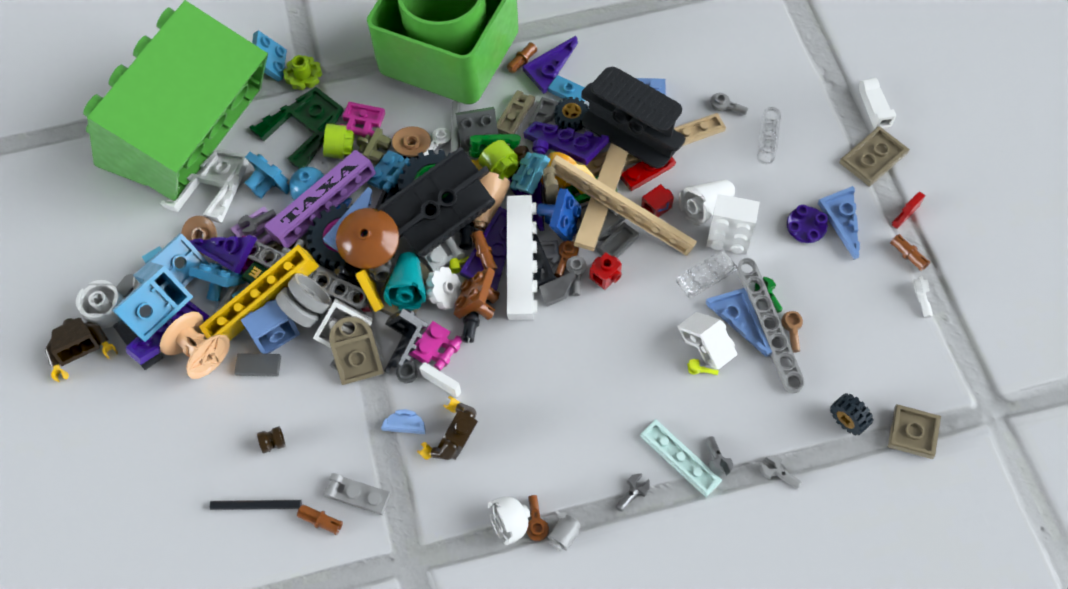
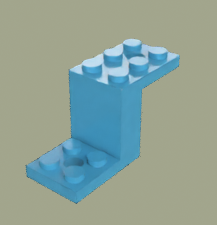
(160, 288)

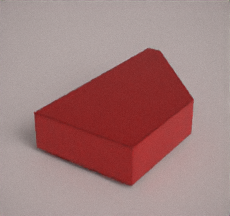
(908, 209)

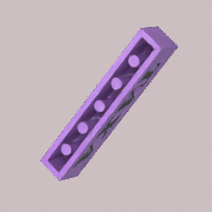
(326, 192)

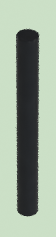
(255, 504)

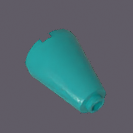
(406, 283)

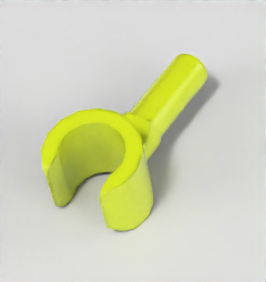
(455, 264)
(695, 368)

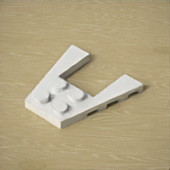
(220, 170)

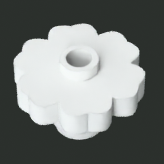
(442, 288)

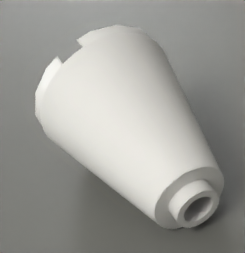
(700, 199)

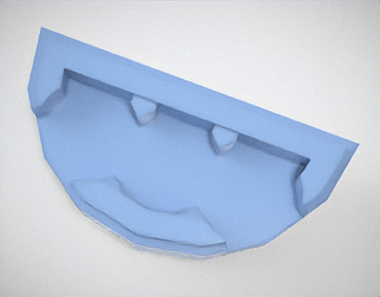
(404, 421)

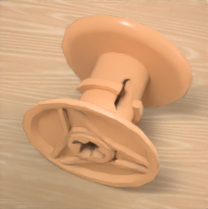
(186, 337)

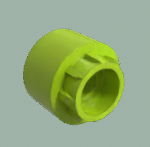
(337, 141)
(499, 159)

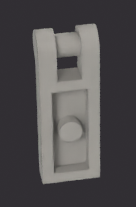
(357, 494)

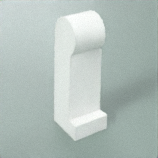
(876, 103)

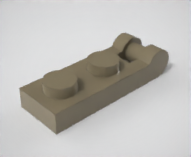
(515, 113)
(550, 185)

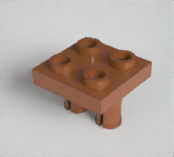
(474, 295)

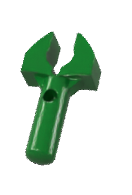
(770, 284)

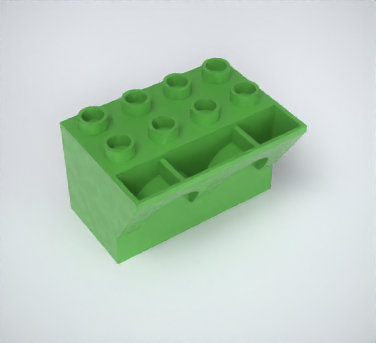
(174, 100)

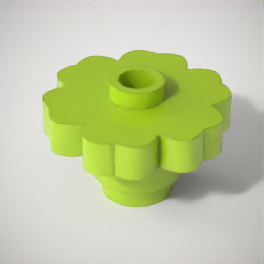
(302, 72)

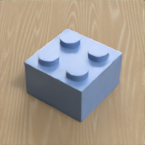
(270, 327)

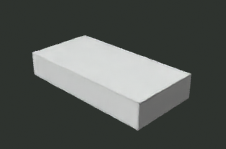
(440, 379)

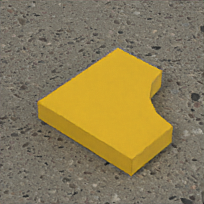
(370, 289)

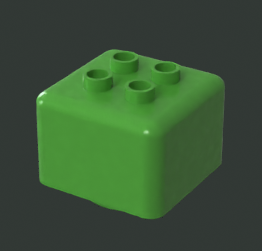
(443, 43)

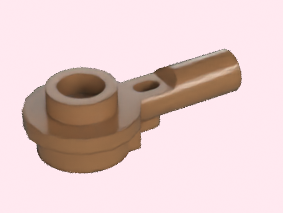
(793, 322)

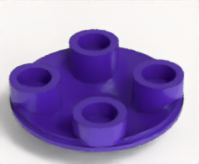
(807, 224)

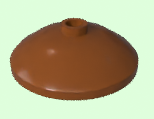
(372, 249)

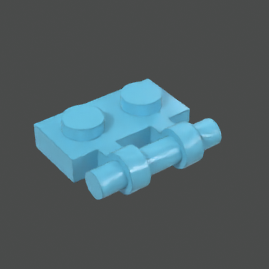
(529, 172)

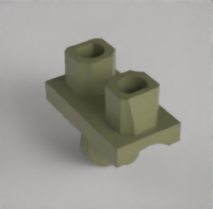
(370, 145)

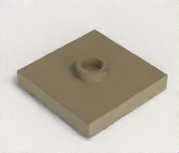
(914, 431)

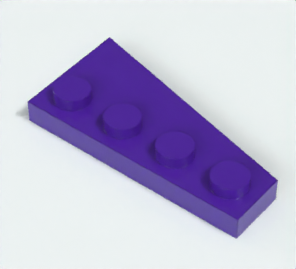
(567, 141)
(497, 239)
(143, 351)

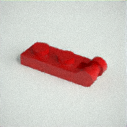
(643, 173)

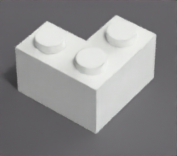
(335, 312)
(709, 337)

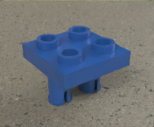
(562, 215)

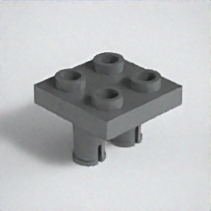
(475, 123)

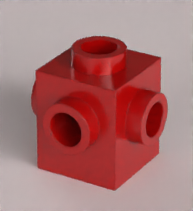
(605, 270)

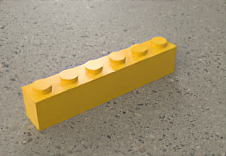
(263, 289)

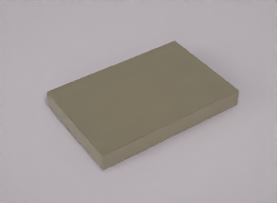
(874, 156)

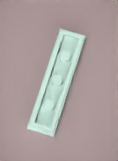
(680, 458)

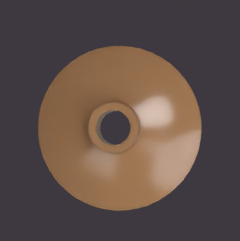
(411, 141)
(199, 225)

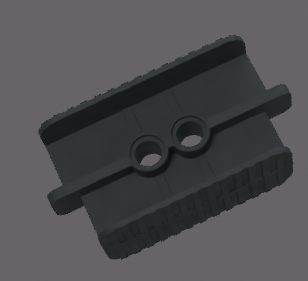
(633, 116)
(451, 175)

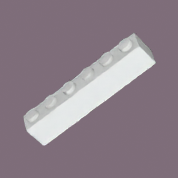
(520, 258)

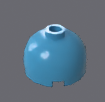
(303, 180)

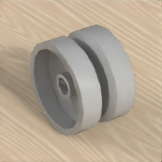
(303, 300)

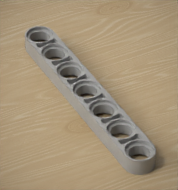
(332, 281)
(775, 333)

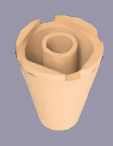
(497, 189)

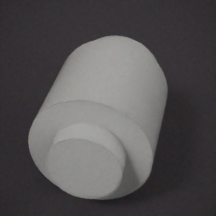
(564, 533)

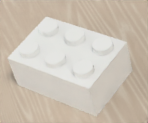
(732, 224)

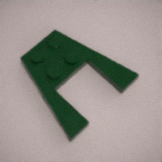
(311, 110)

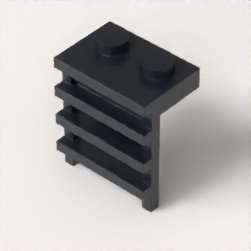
(409, 326)

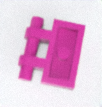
(364, 115)
(431, 342)

